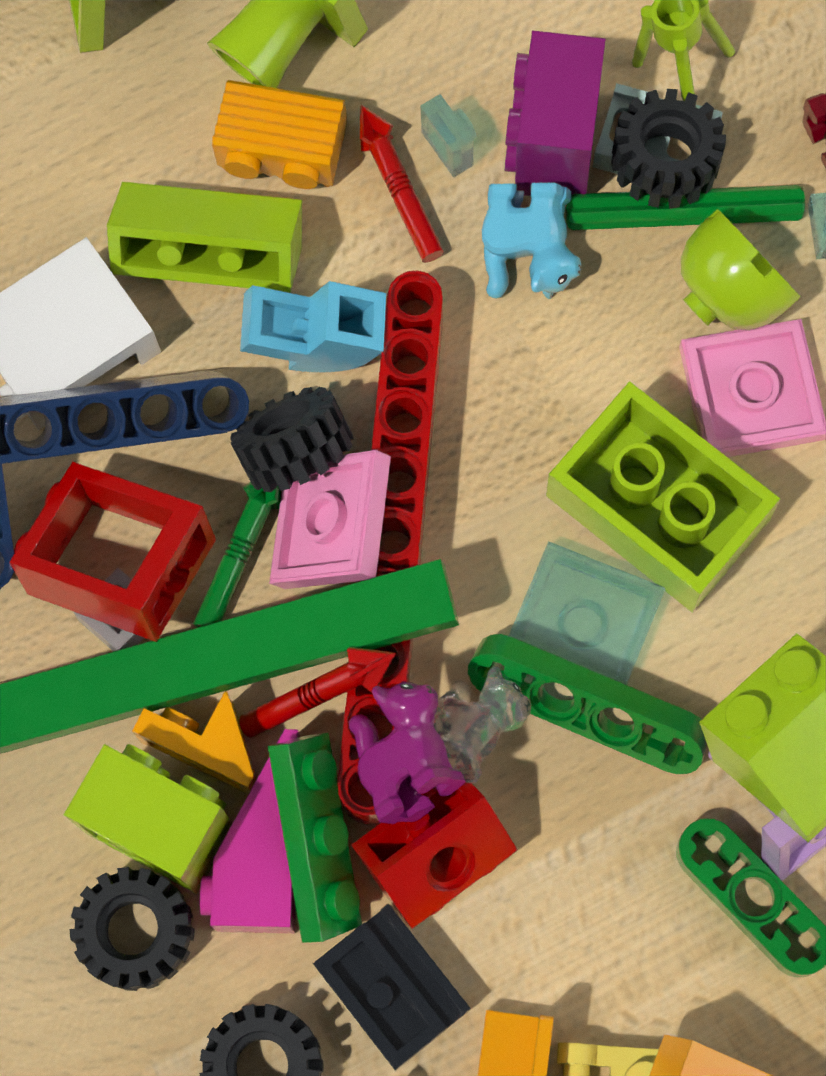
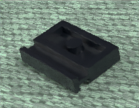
(392, 987)

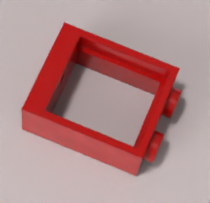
(161, 577)

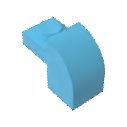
(320, 333)

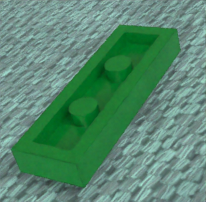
(315, 837)

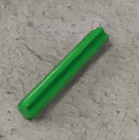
(735, 203)

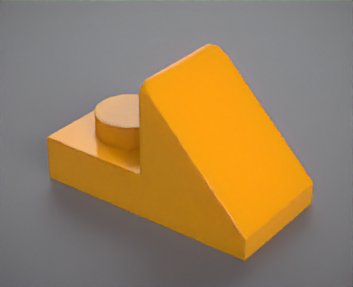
(218, 752)

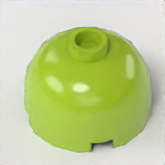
(732, 278)

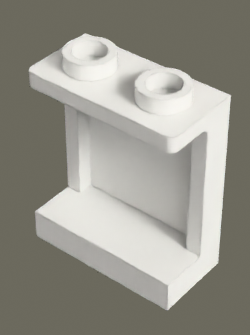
(68, 326)

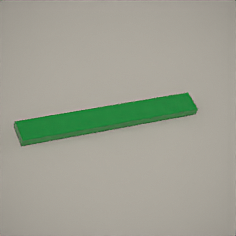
(226, 655)

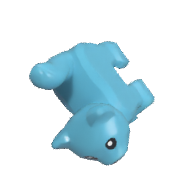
(527, 232)

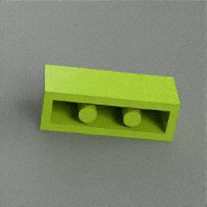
(205, 236)

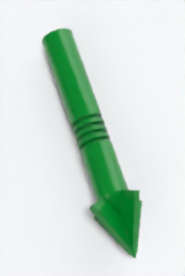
(232, 564)

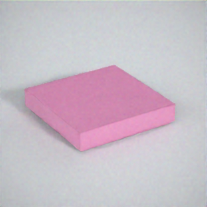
(754, 388)
(332, 524)

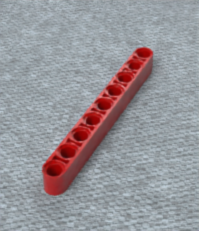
(409, 454)

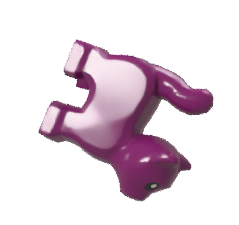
(408, 758)

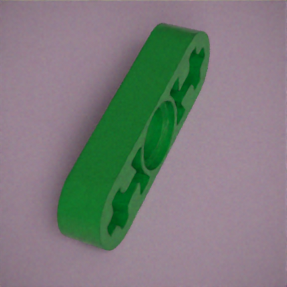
(708, 871)

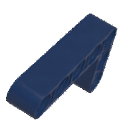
(121, 429)

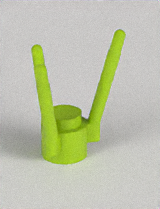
(677, 30)

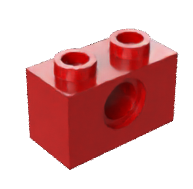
(437, 856)

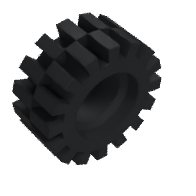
(675, 120)
(292, 439)
(93, 921)
(257, 1024)

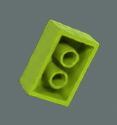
(661, 496)

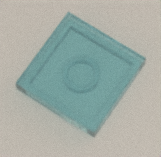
(587, 612)

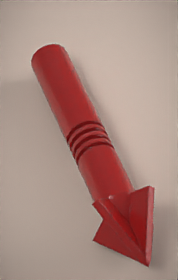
(377, 139)
(363, 668)

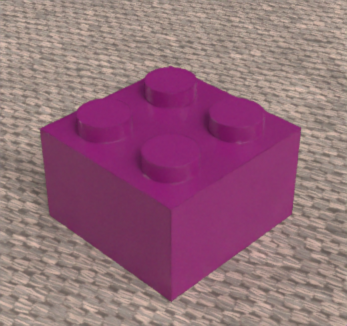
(554, 111)

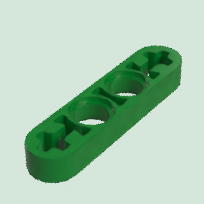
(591, 696)

